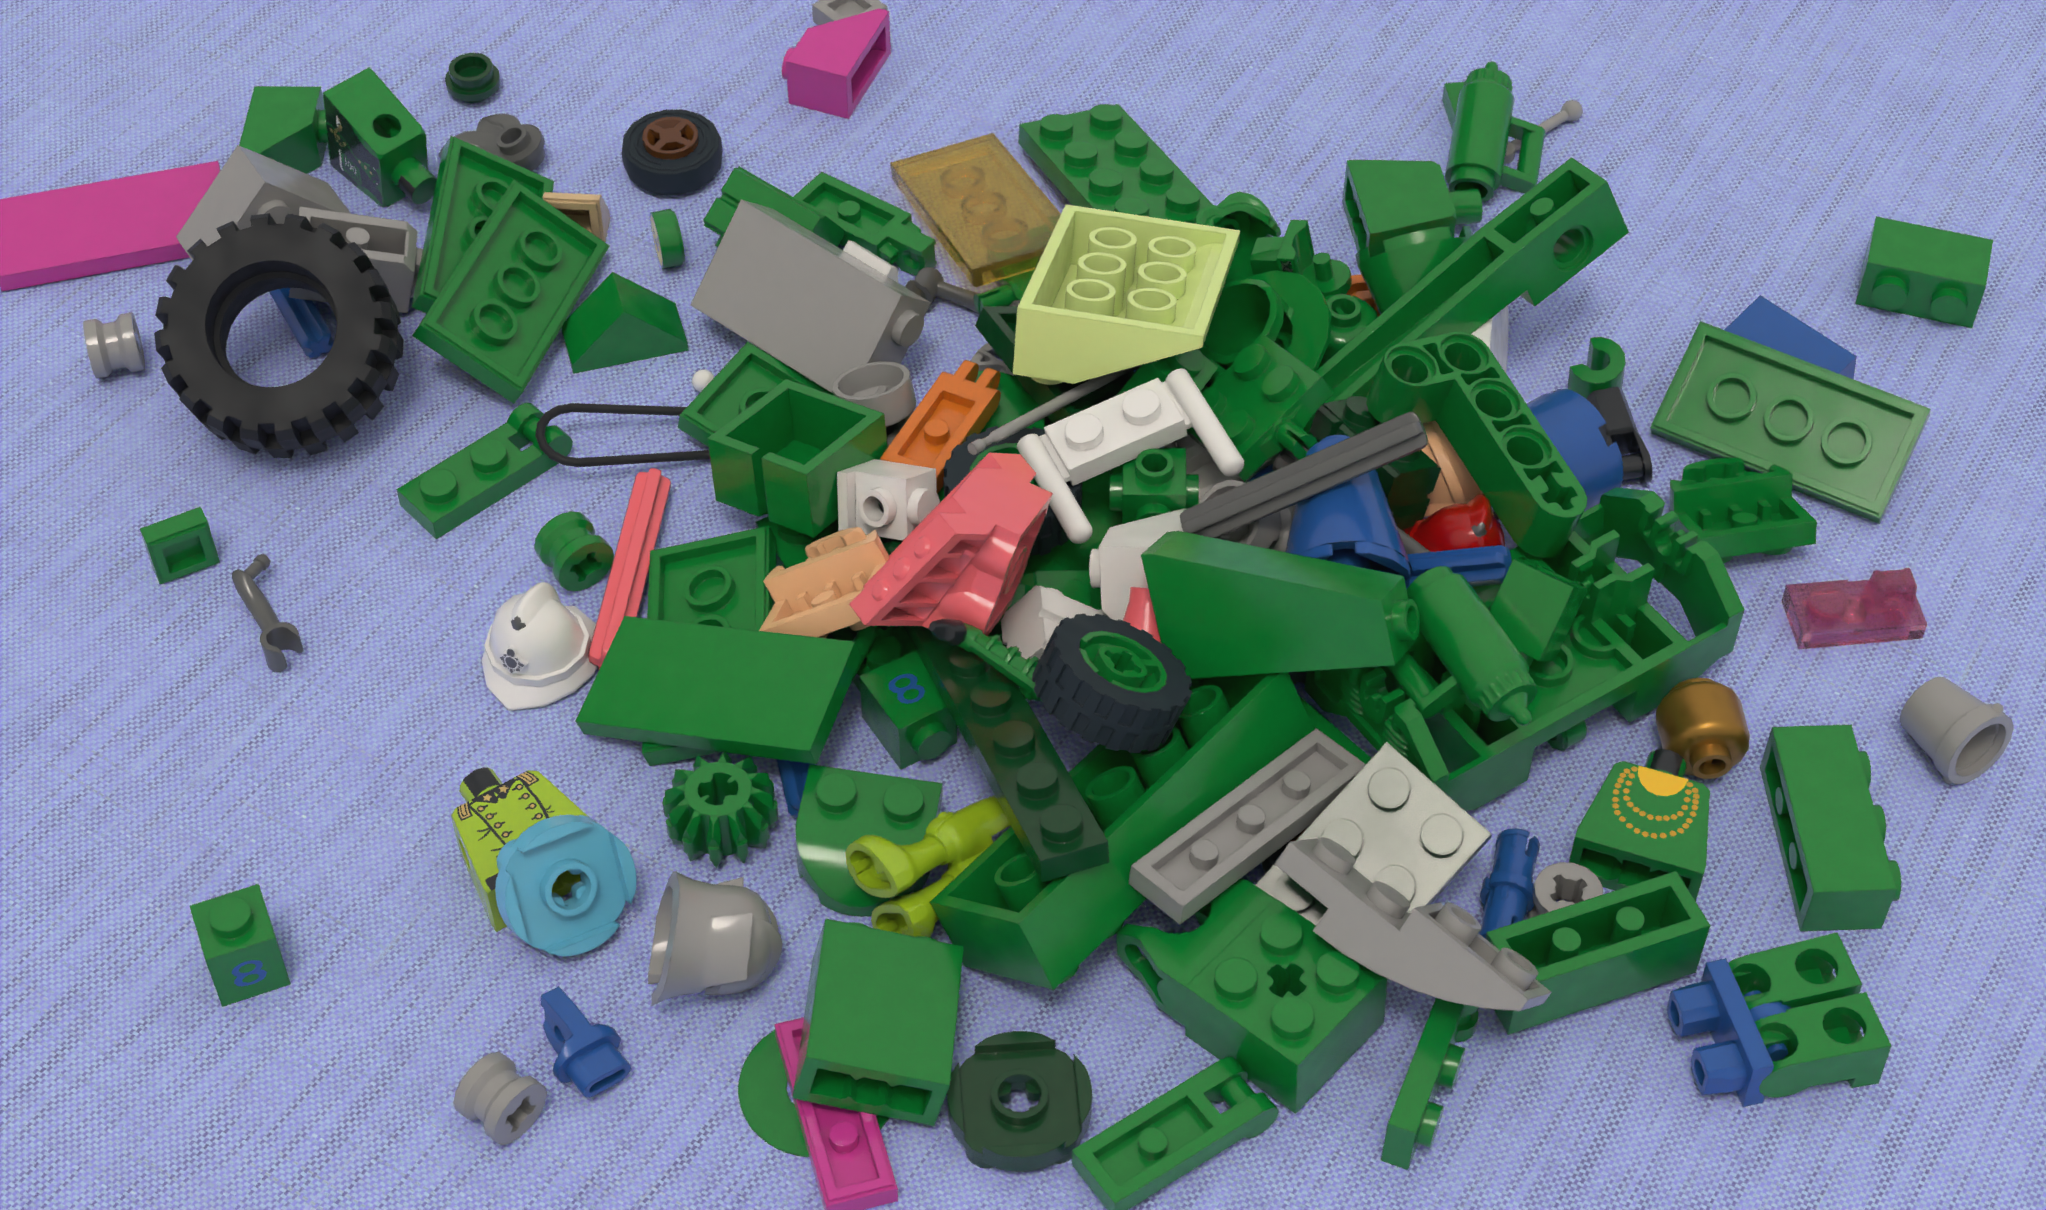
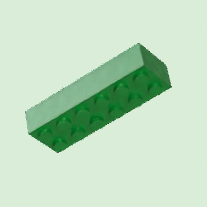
(1139, 800)

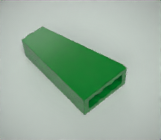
(1273, 611)

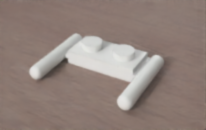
(1118, 433)

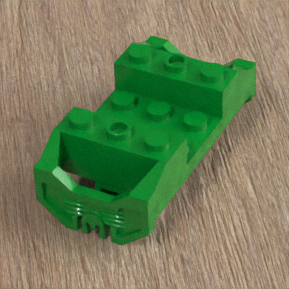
(1612, 655)

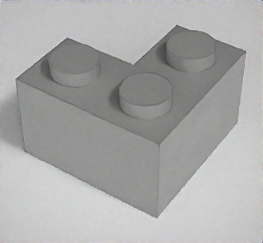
(254, 186)

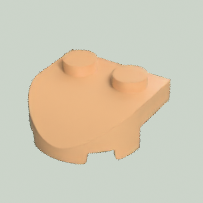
(817, 593)

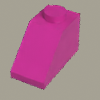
(837, 62)

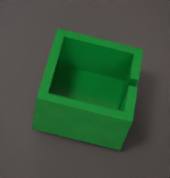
(787, 454)

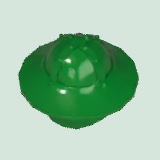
(1271, 304)

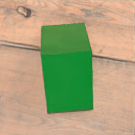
(621, 326)

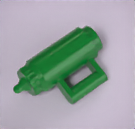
(1482, 134)
(1470, 647)

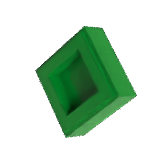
(180, 545)

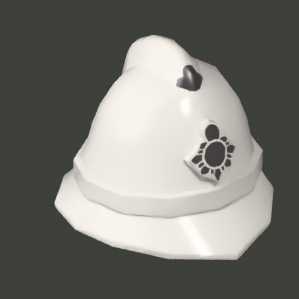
(537, 650)

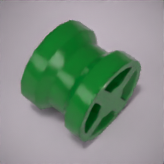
(573, 551)

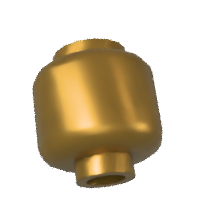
(1703, 726)

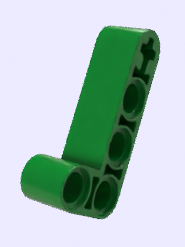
(1491, 429)

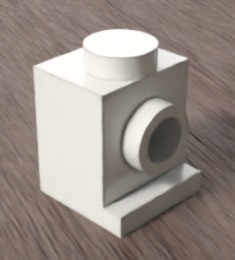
(885, 497)

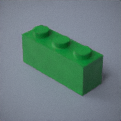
(1829, 828)
(1606, 947)

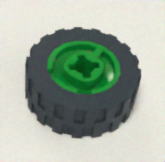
(1111, 683)

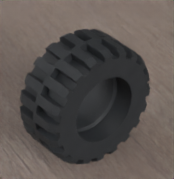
(238, 271)

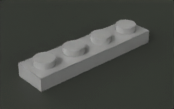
(1244, 827)

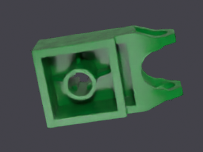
(1260, 990)

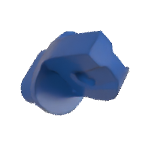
(585, 1052)

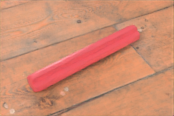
(631, 559)

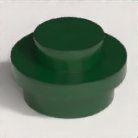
(472, 77)

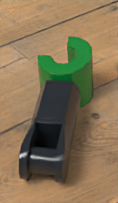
(1602, 386)

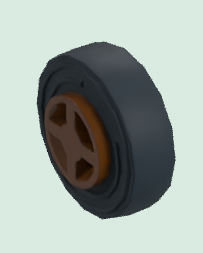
(672, 152)

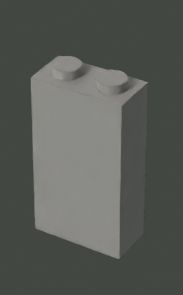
(806, 298)

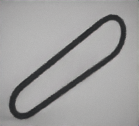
(612, 460)

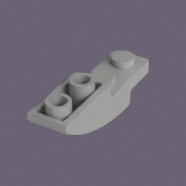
(1426, 951)

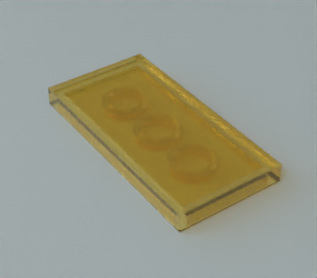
(979, 207)

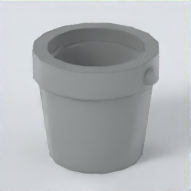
(1956, 729)

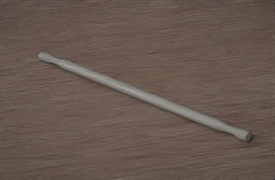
(1044, 410)

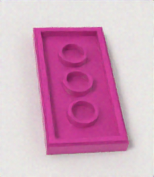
(98, 226)

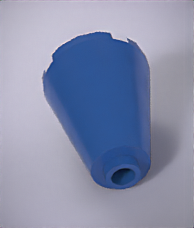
(1349, 525)

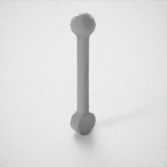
(1570, 111)

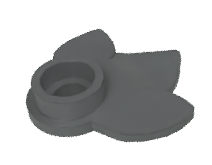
(507, 139)

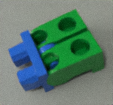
(1781, 1022)

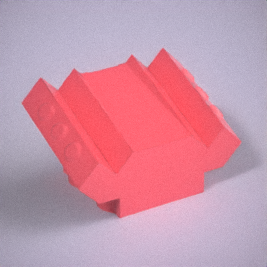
(963, 553)

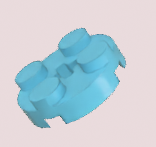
(535, 861)

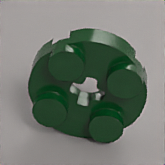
(1014, 1139)

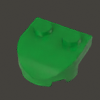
(1740, 508)
(845, 806)

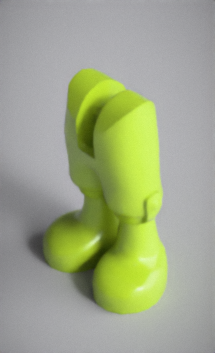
(889, 868)

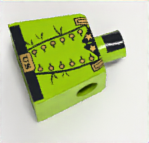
(497, 815)

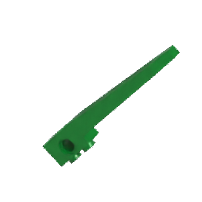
(1518, 253)

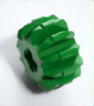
(720, 809)

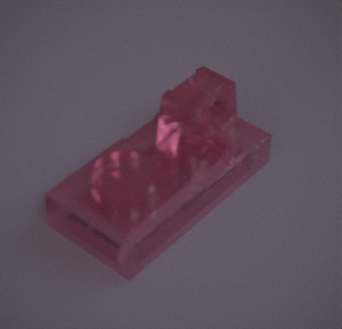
(1855, 611)

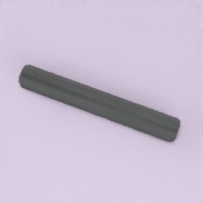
(1306, 477)

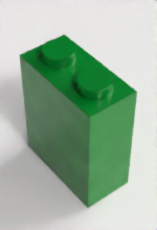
(879, 1022)

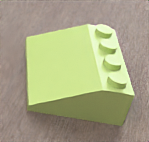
(1118, 294)

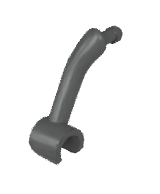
(275, 634)

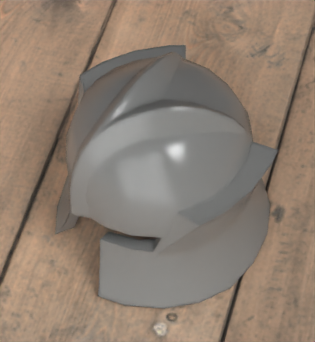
(711, 939)

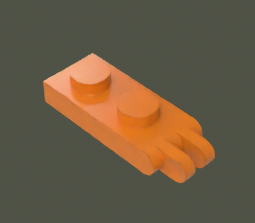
(945, 417)

